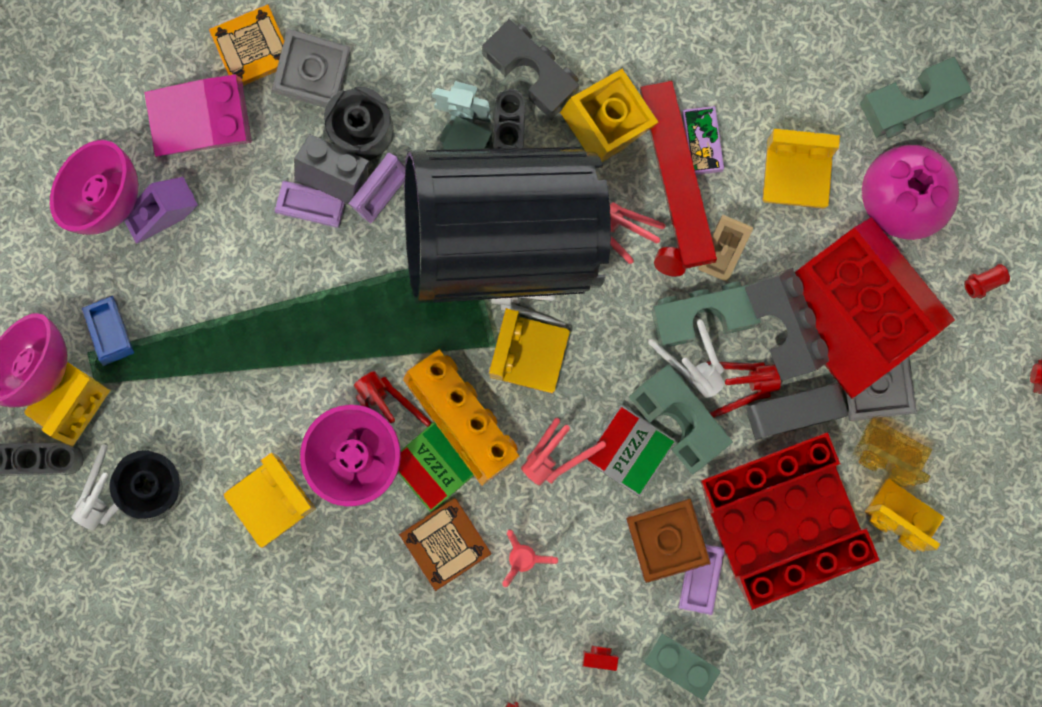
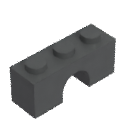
(513, 47)
(784, 298)

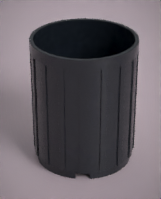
(504, 223)

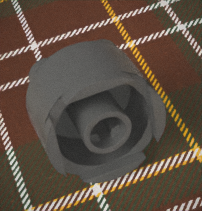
(354, 107)

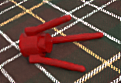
(760, 379)
(373, 391)

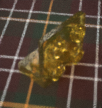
(894, 453)

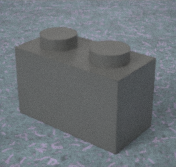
(330, 169)

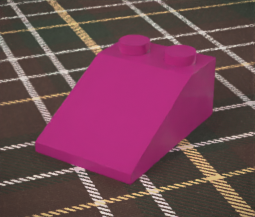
(198, 115)

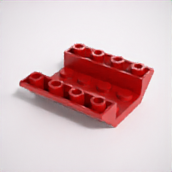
(869, 306)
(787, 522)

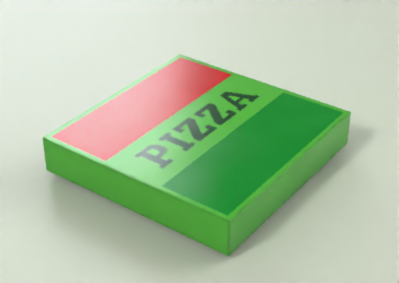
(433, 467)

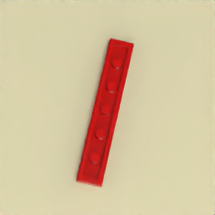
(679, 177)

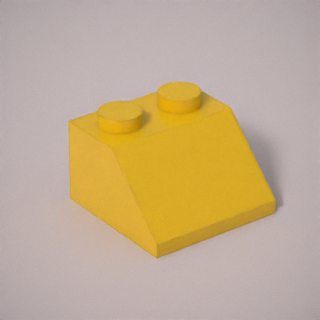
(608, 115)

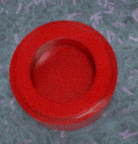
(669, 262)

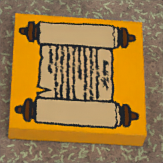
(249, 44)

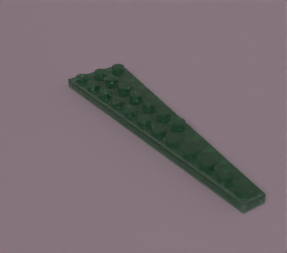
(324, 327)

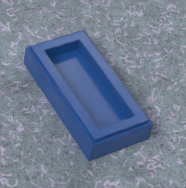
(107, 330)

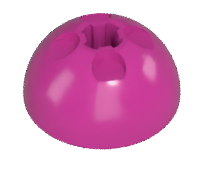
(94, 189)
(896, 199)
(31, 361)
(331, 455)

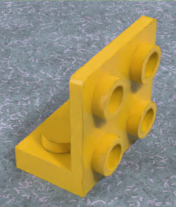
(799, 168)
(528, 352)
(69, 406)
(269, 501)
(906, 516)

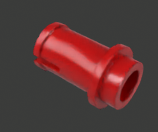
(980, 284)

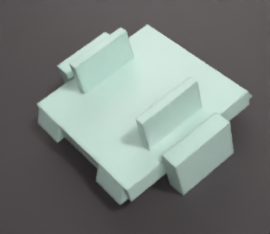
(462, 103)

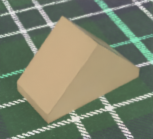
(728, 241)

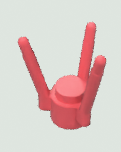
(617, 214)
(539, 463)
(523, 559)

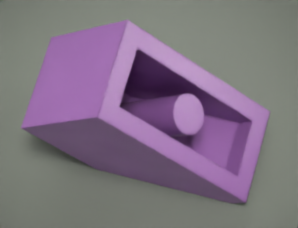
(160, 207)

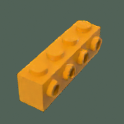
(461, 416)

